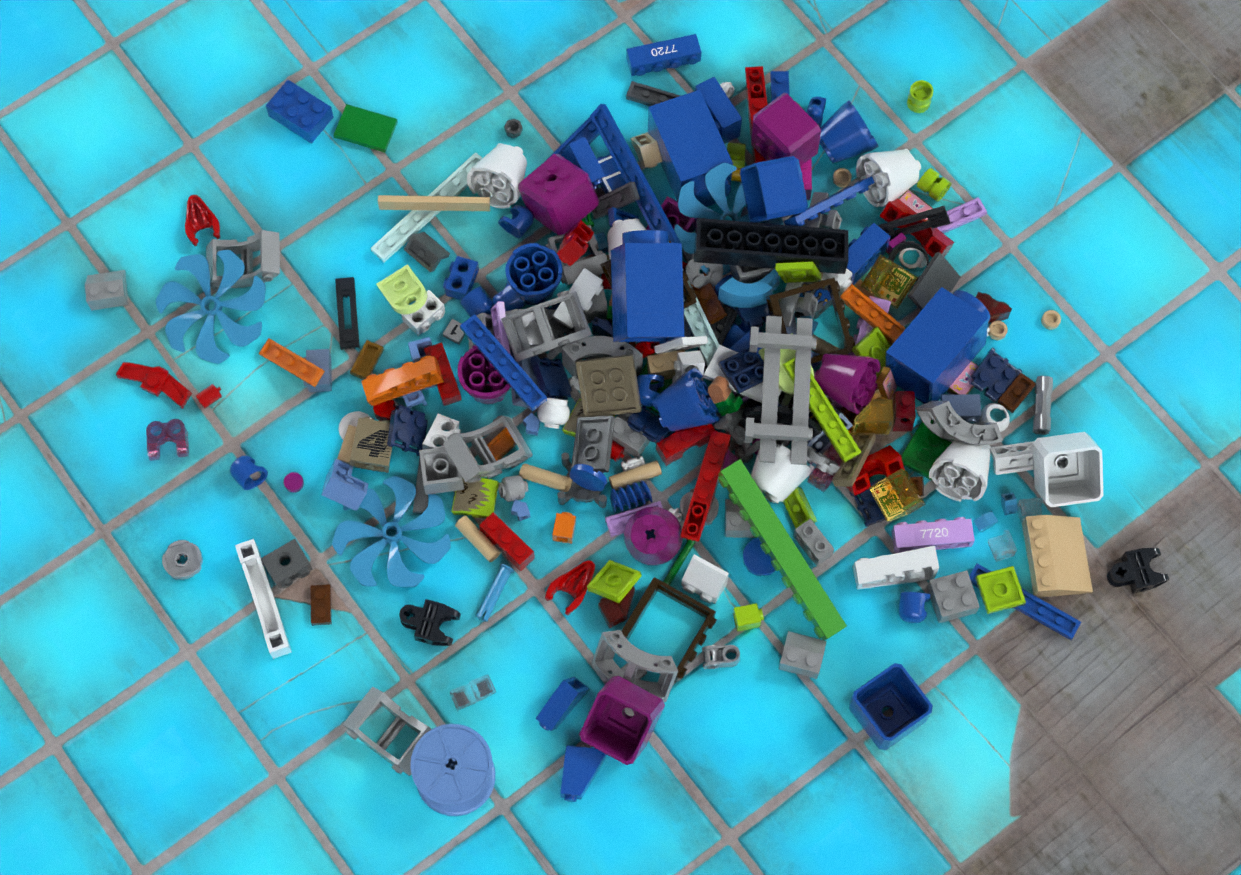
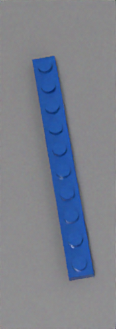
(631, 171)

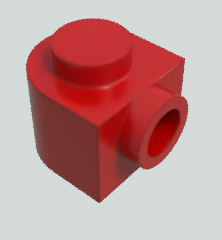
(383, 410)

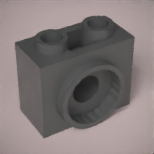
(285, 575)

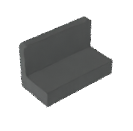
(426, 251)

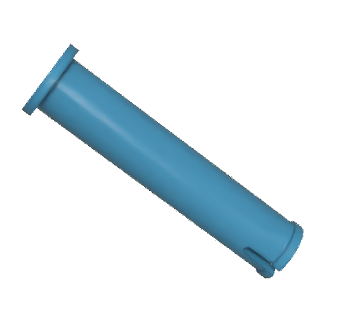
(494, 592)

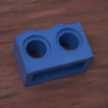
(465, 279)

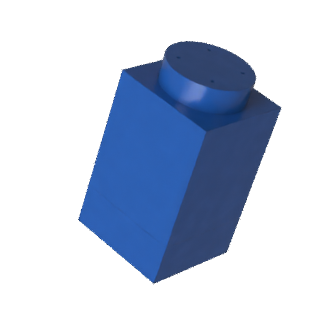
(688, 143)
(647, 288)
(938, 344)

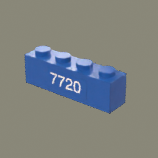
(663, 55)

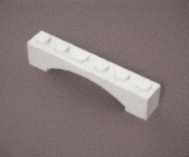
(263, 598)

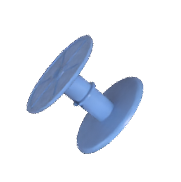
(453, 769)

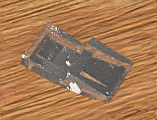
(473, 692)

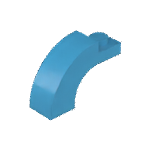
(748, 294)

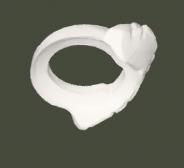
(921, 262)

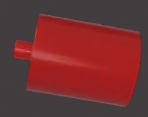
(646, 348)
(208, 396)
(617, 451)

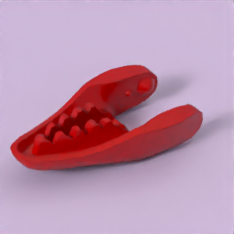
(199, 218)
(573, 583)

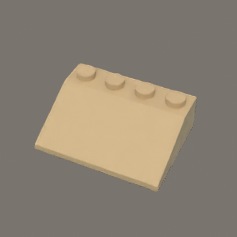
(1056, 555)

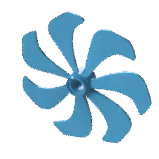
(691, 207)
(205, 344)
(396, 570)

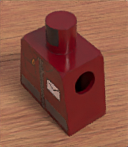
(903, 407)

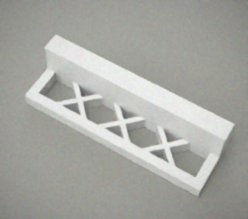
(1013, 460)

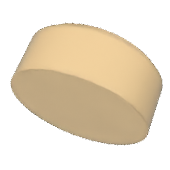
(842, 177)
(1051, 319)
(998, 330)

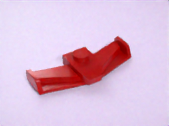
(154, 381)

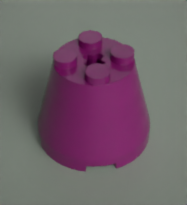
(475, 372)
(848, 379)
(663, 546)

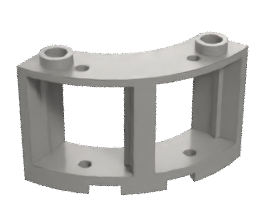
(269, 248)
(590, 262)
(517, 335)
(597, 348)
(952, 427)
(466, 462)
(636, 658)
(361, 713)

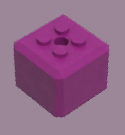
(785, 131)
(558, 194)
(612, 729)

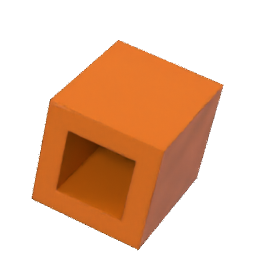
(564, 527)

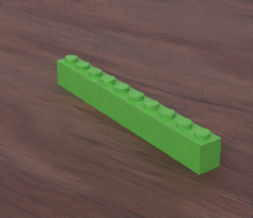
(781, 549)

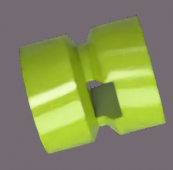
(920, 96)
(933, 184)

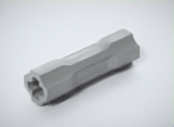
(1043, 393)

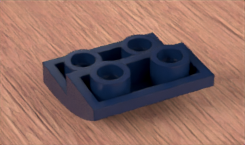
(743, 370)

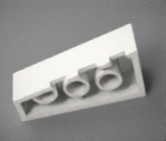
(896, 568)

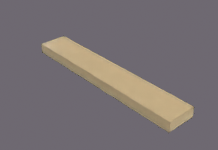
(433, 203)

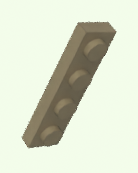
(849, 471)

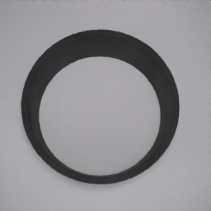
(904, 245)

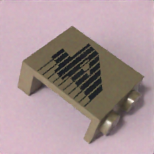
(370, 445)

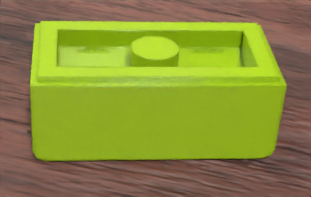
(799, 508)

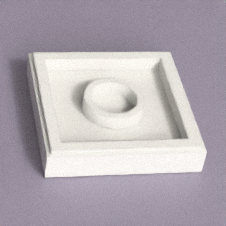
(681, 343)

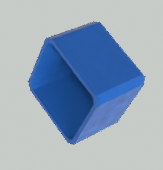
(774, 189)
(894, 690)

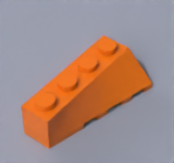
(402, 381)

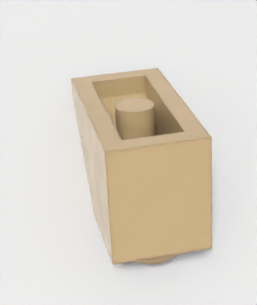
(646, 150)

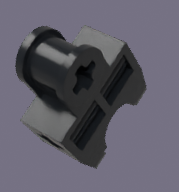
(1137, 571)
(428, 621)

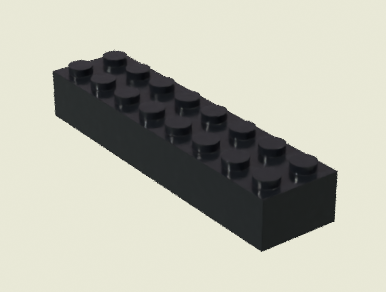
(768, 244)

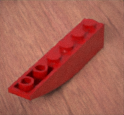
(755, 99)
(706, 486)

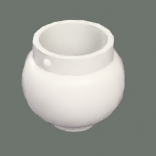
(554, 412)

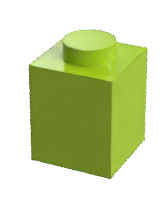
(747, 617)

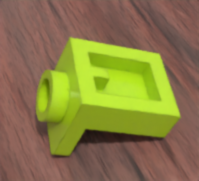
(737, 154)

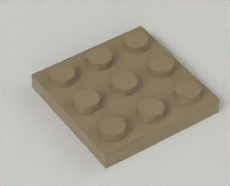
(608, 386)

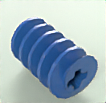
(630, 495)

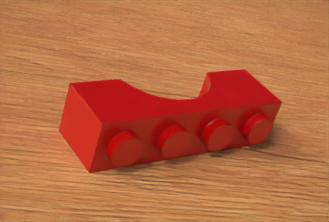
(931, 239)

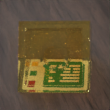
(888, 281)
(875, 418)
(897, 495)

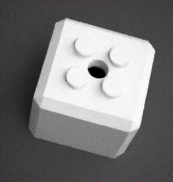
(1076, 480)

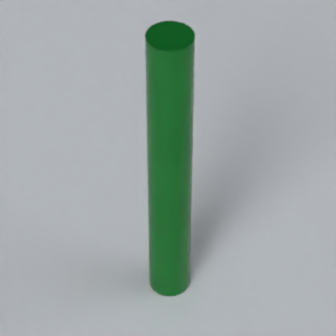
(679, 561)

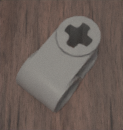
(719, 657)

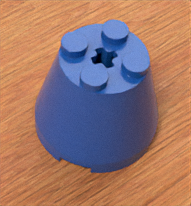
(846, 135)
(534, 273)
(686, 403)

